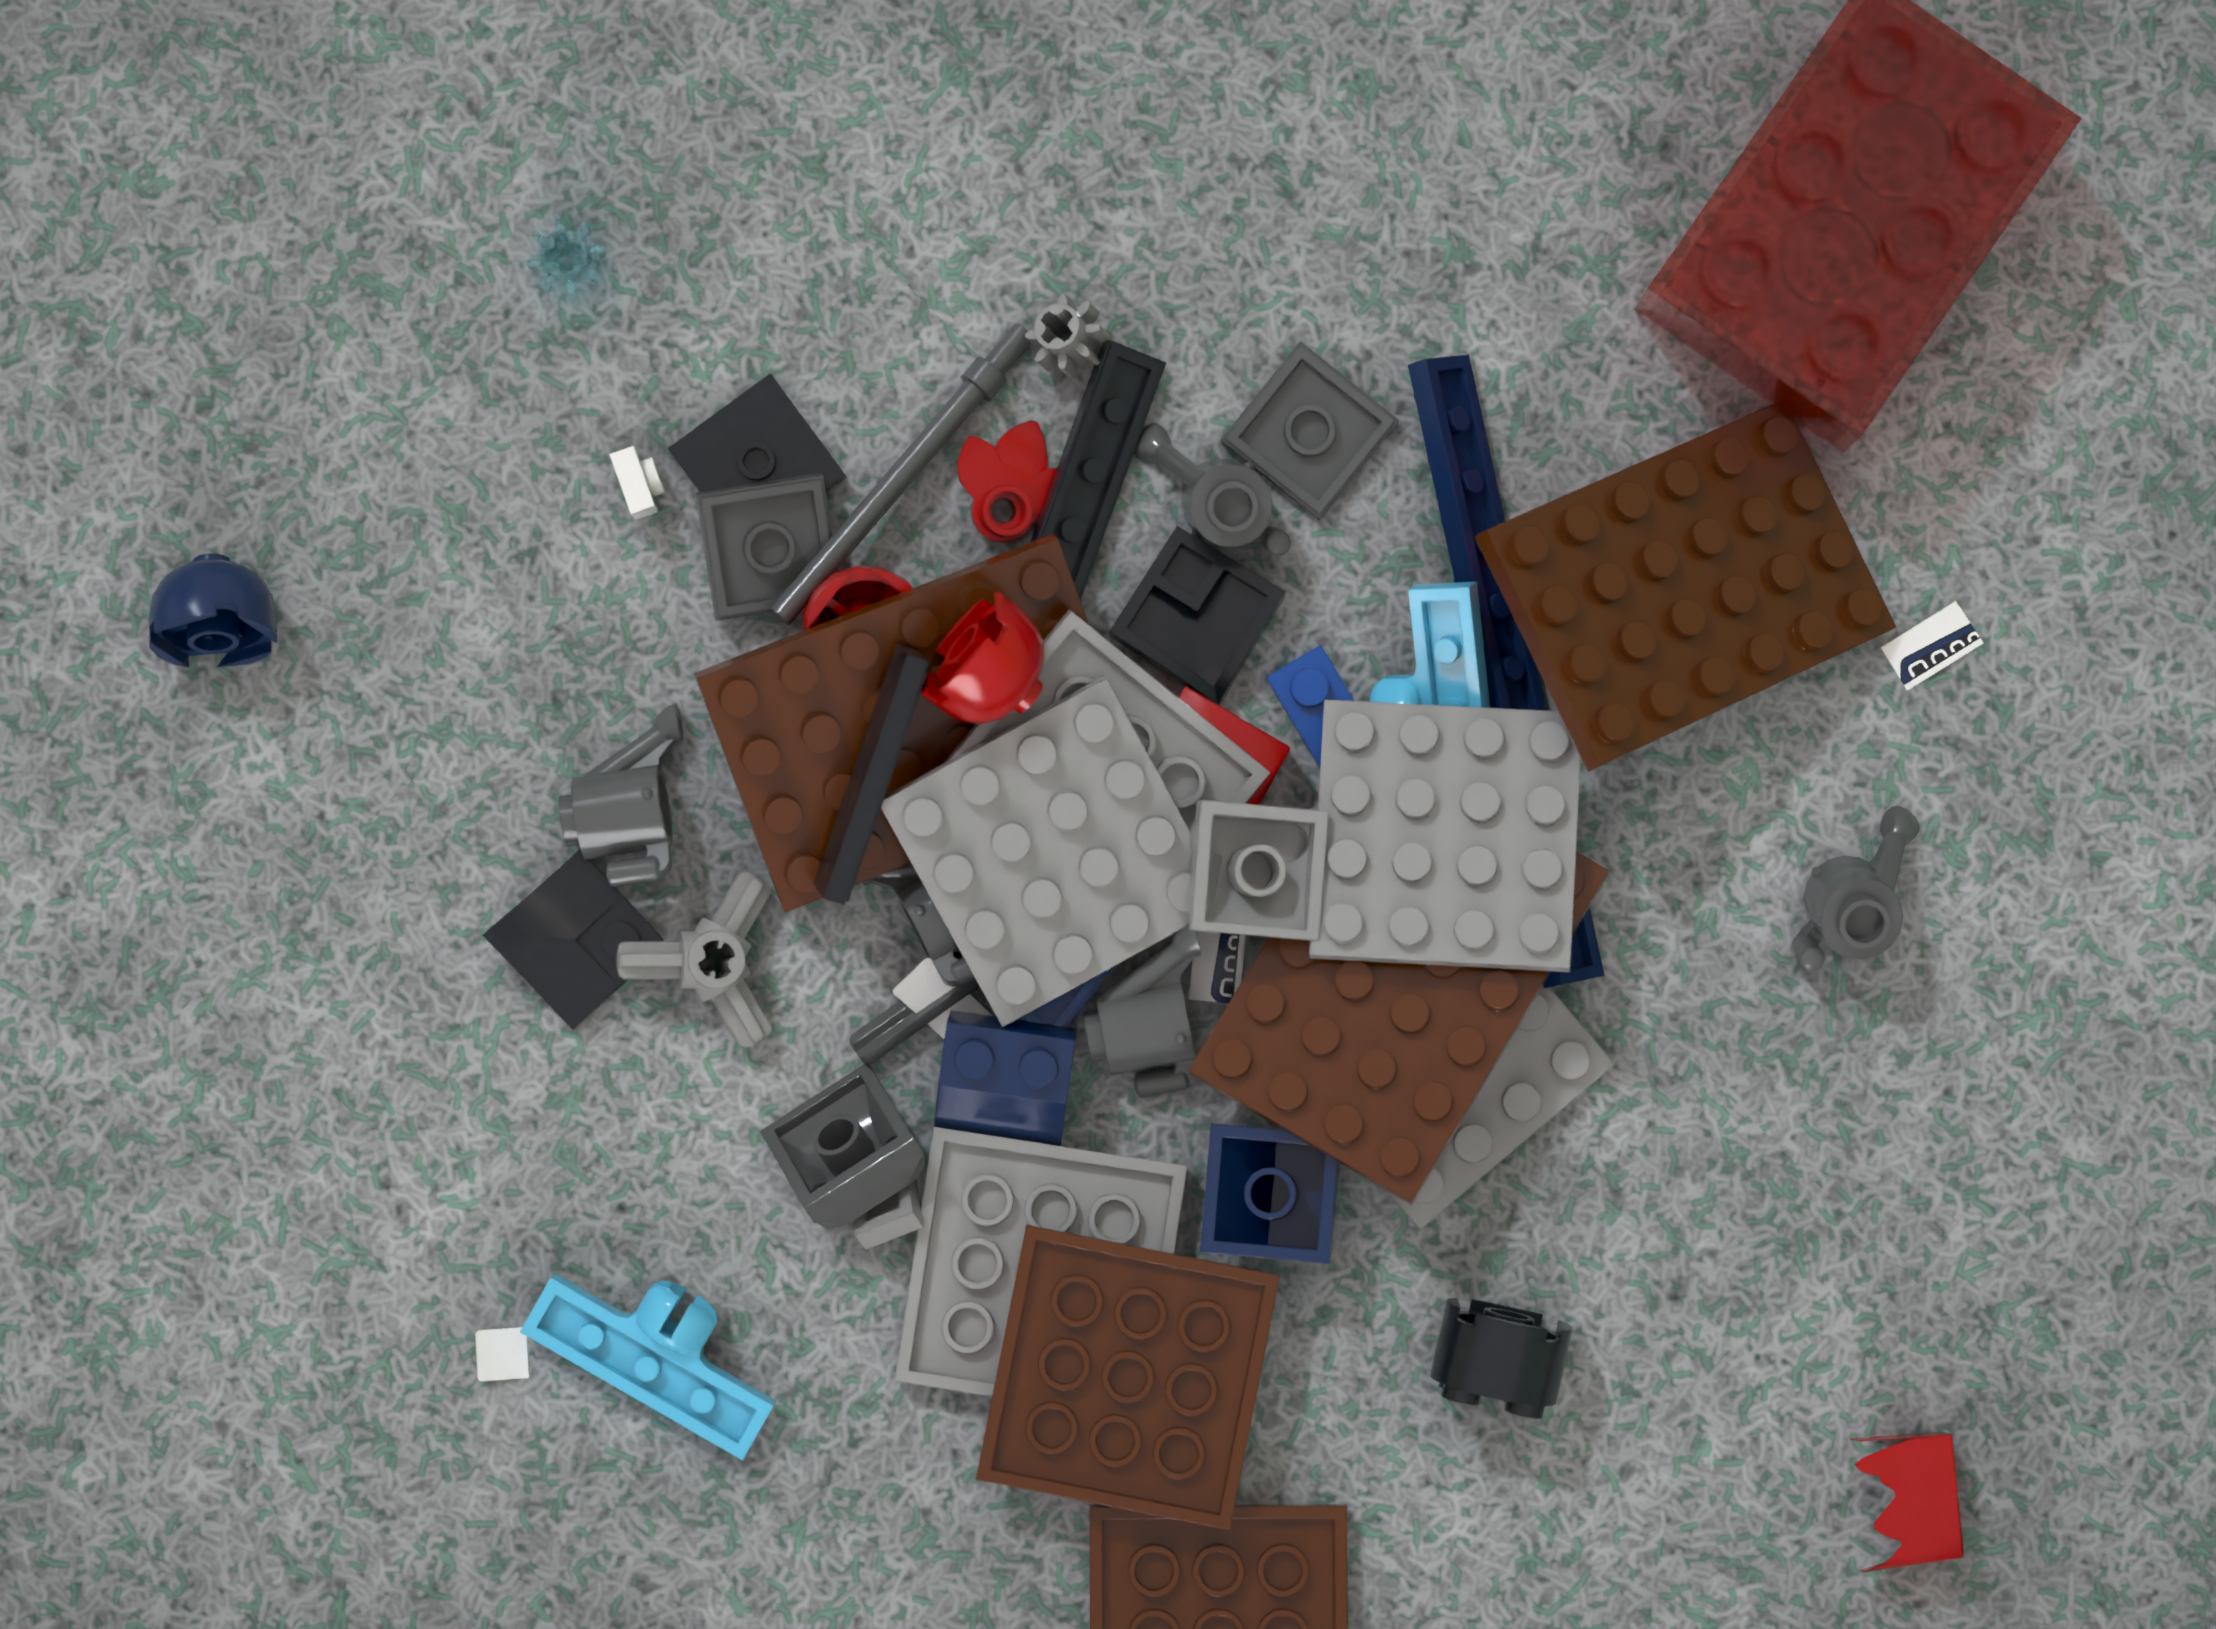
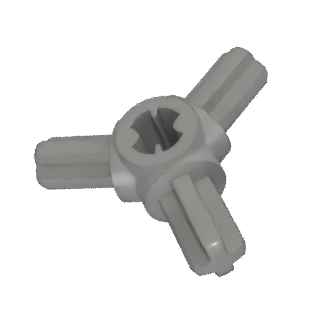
(681, 958)

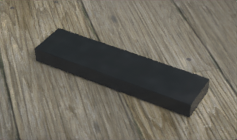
(1098, 455)
(872, 773)

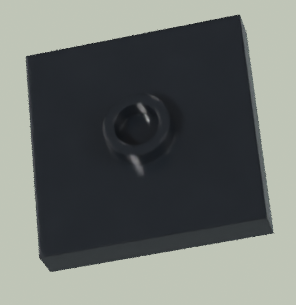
(754, 442)

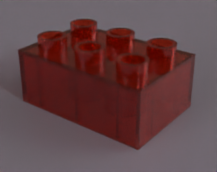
(1857, 215)

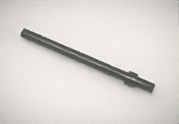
(981, 382)

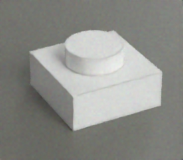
(638, 481)

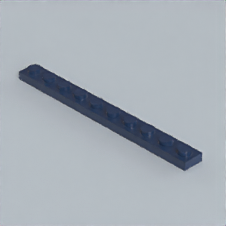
(1467, 507)

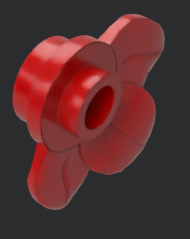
(1011, 472)

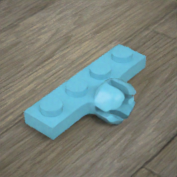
(1446, 650)
(652, 1358)

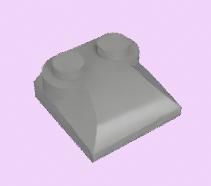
(1257, 870)

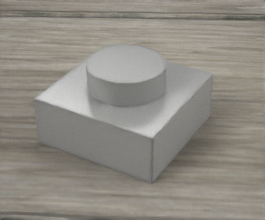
(891, 1218)

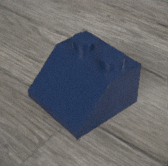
(1005, 1078)
(1268, 1196)

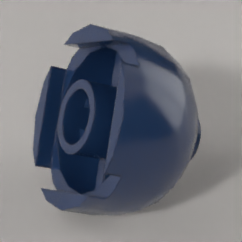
(212, 610)

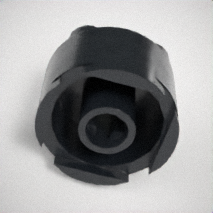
(1500, 1356)

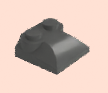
(845, 1149)

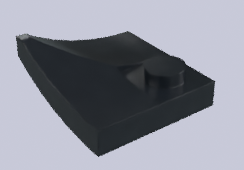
(1197, 615)
(569, 938)

